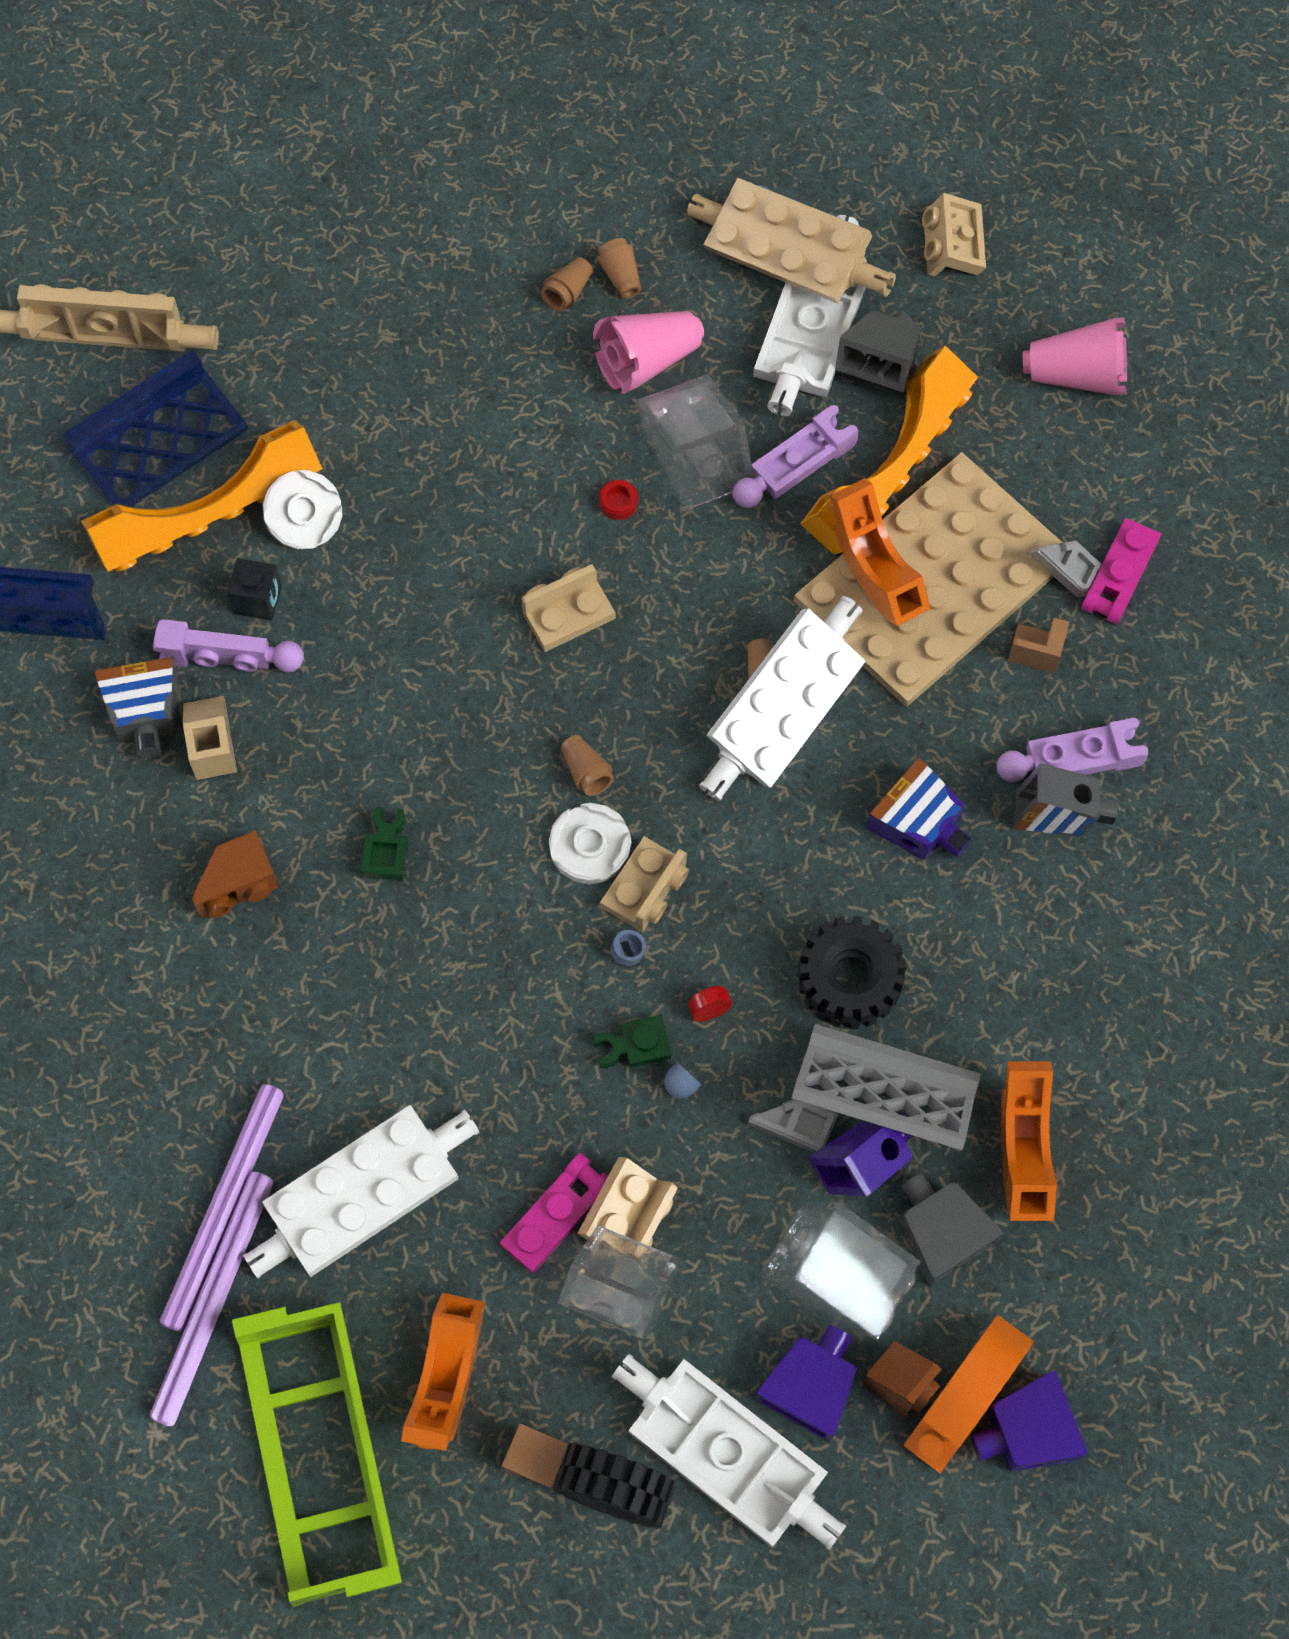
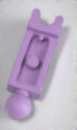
(796, 458)
(212, 648)
(1078, 752)

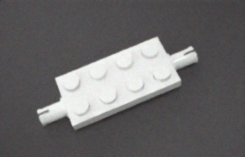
(804, 342)
(784, 699)
(360, 1191)
(728, 1453)

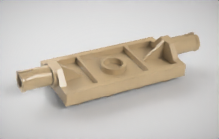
(790, 241)
(104, 319)

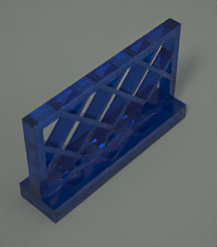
(140, 403)
(49, 604)

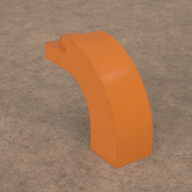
(876, 564)
(1025, 1141)
(445, 1373)
(968, 1394)

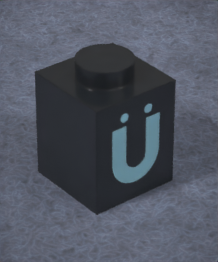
(254, 589)

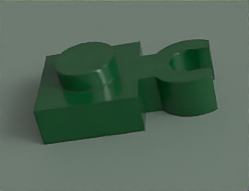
(385, 852)
(641, 1042)

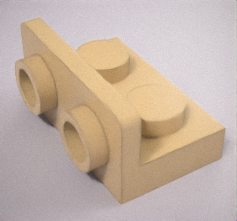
(954, 235)
(567, 607)
(644, 883)
(630, 1203)

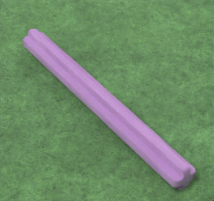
(221, 1208)
(211, 1299)

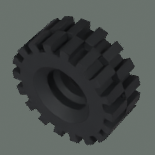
(857, 943)
(614, 1485)

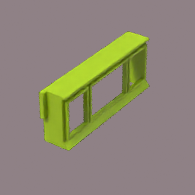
(275, 1325)

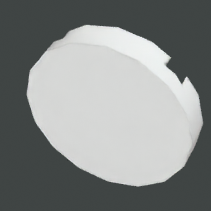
(302, 509)
(592, 856)

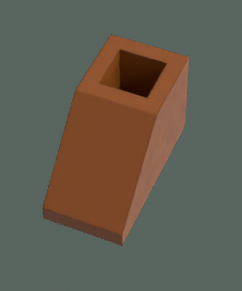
(234, 875)
(903, 1379)

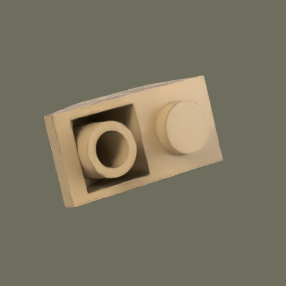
(208, 738)

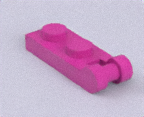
(1121, 570)
(553, 1215)

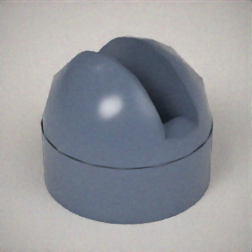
(635, 947)
(680, 1082)

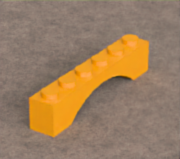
(932, 395)
(128, 532)

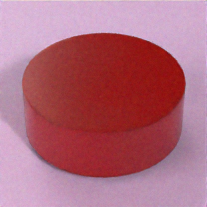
(618, 499)
(709, 1003)

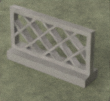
(902, 1075)

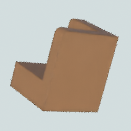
(1039, 647)
(534, 1456)

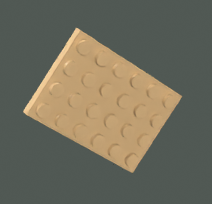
(976, 570)

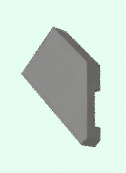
(1069, 565)
(797, 1123)

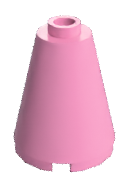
(644, 345)
(1082, 358)

